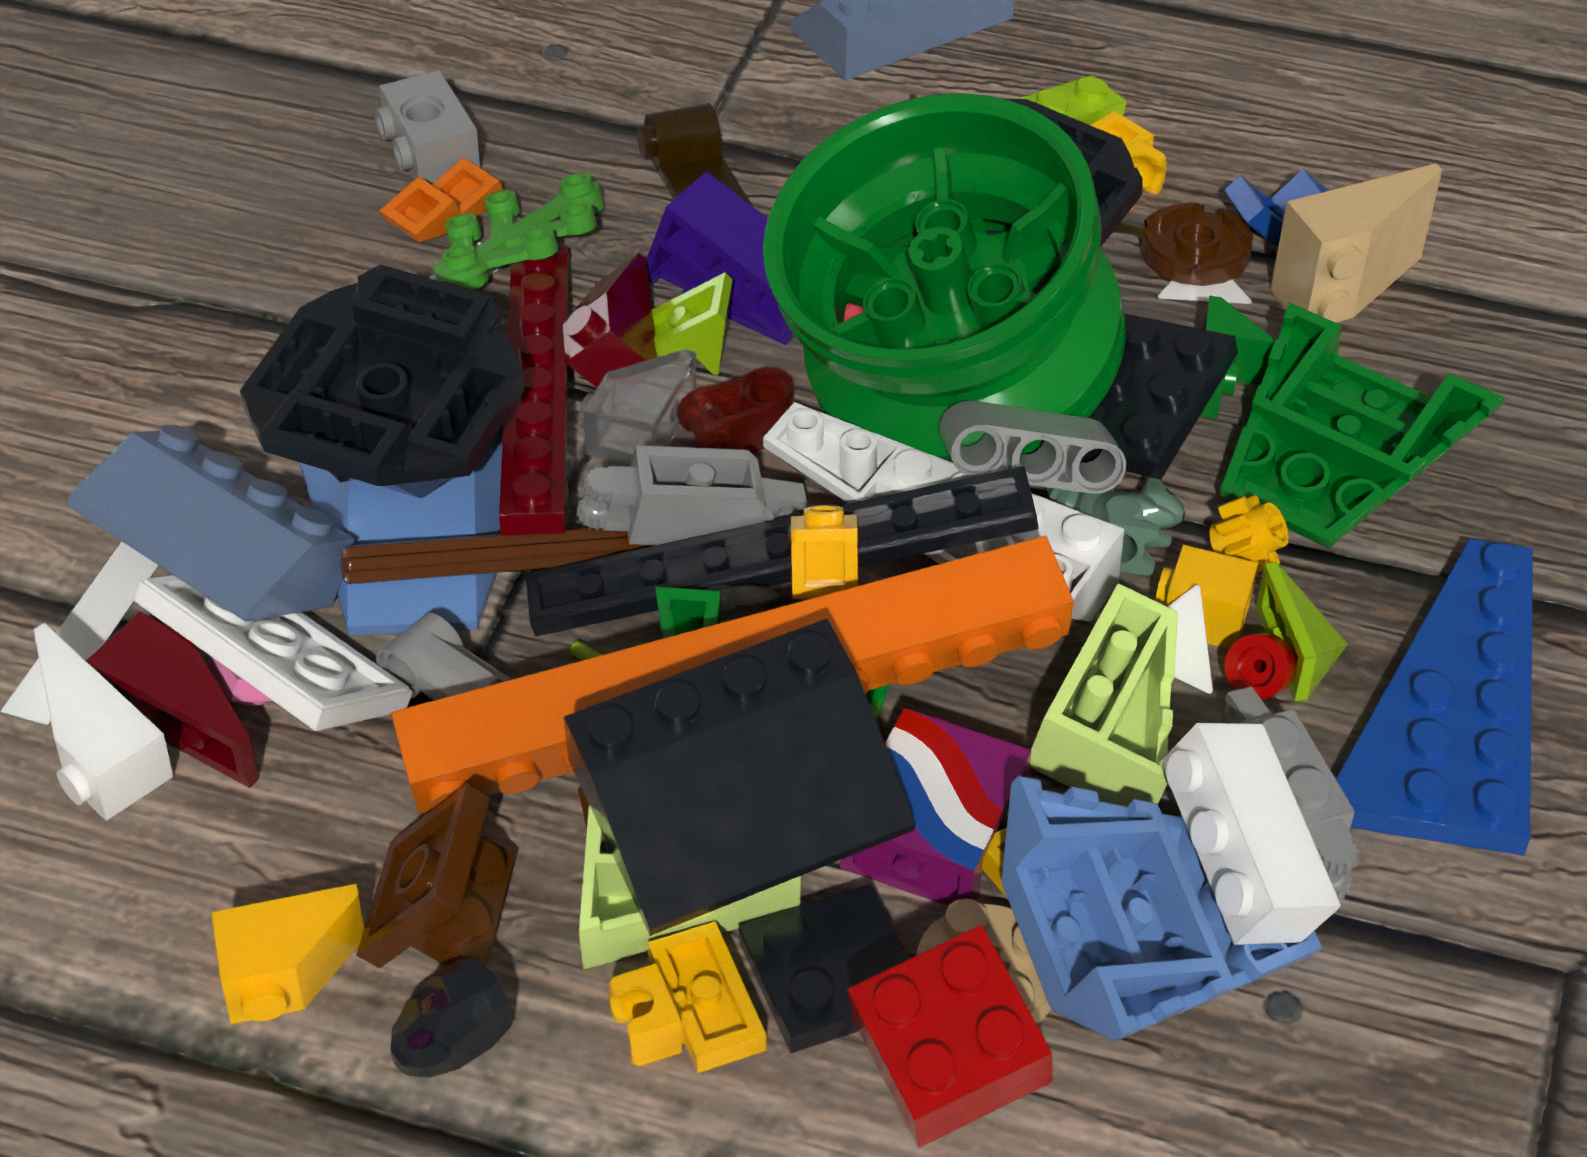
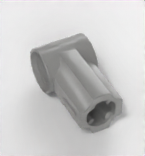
(434, 661)

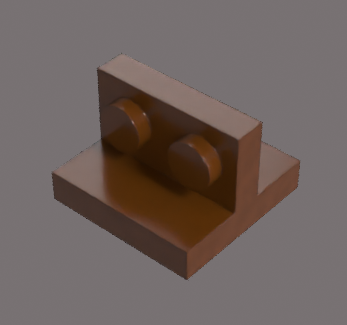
(439, 887)

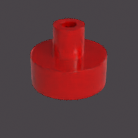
(1260, 662)

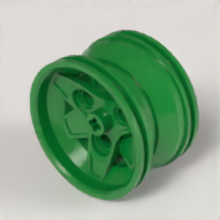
(900, 225)

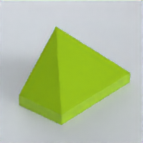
(1301, 625)

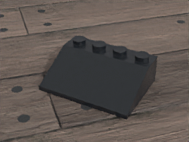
(737, 775)

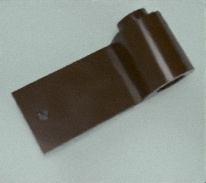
(684, 147)

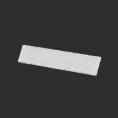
(87, 625)

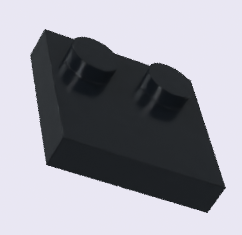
(813, 956)

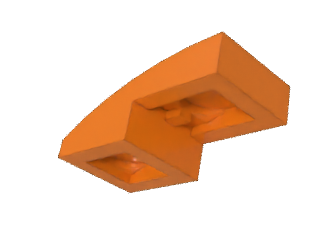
(424, 207)

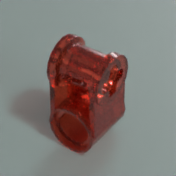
(740, 409)

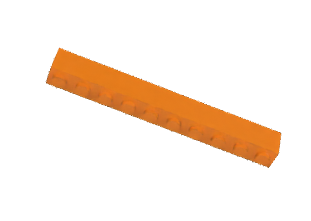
(890, 629)

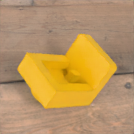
(823, 551)

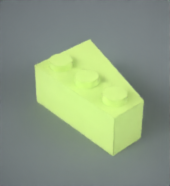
(1114, 705)
(613, 926)

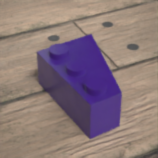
(715, 233)

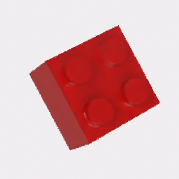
(951, 1035)

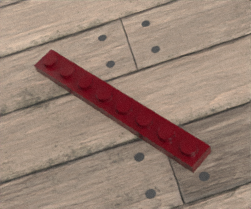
(537, 425)

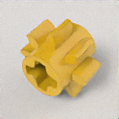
(1249, 531)

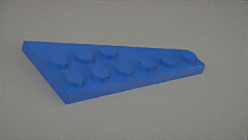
(1454, 725)

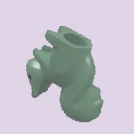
(1140, 515)

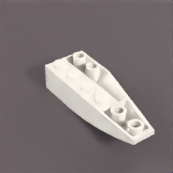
(865, 465)

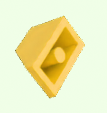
(284, 950)

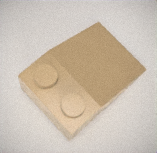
(1353, 242)

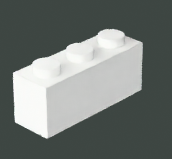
(1249, 834)

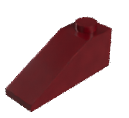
(612, 324)
(178, 694)

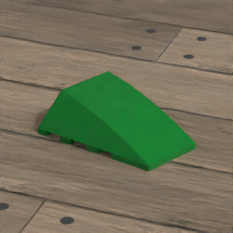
(1338, 437)

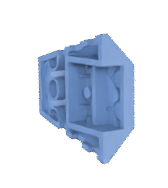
(383, 515)
(1121, 911)

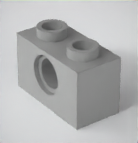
(426, 125)

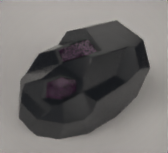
(450, 1020)

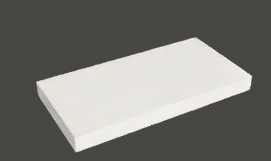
(280, 656)

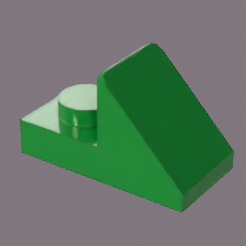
(1252, 346)

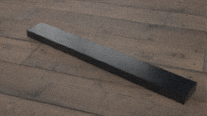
(761, 552)

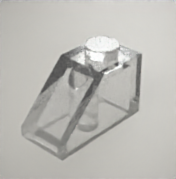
(637, 406)

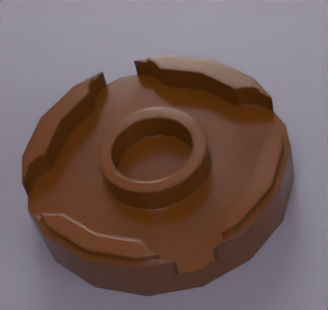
(1196, 244)

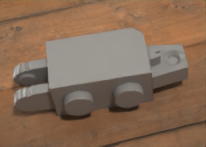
(684, 494)
(1310, 779)

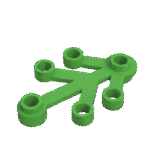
(517, 241)

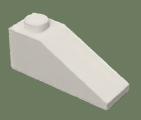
(102, 740)

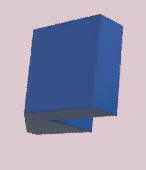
(1268, 213)

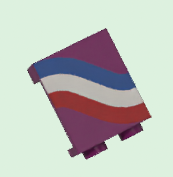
(957, 796)

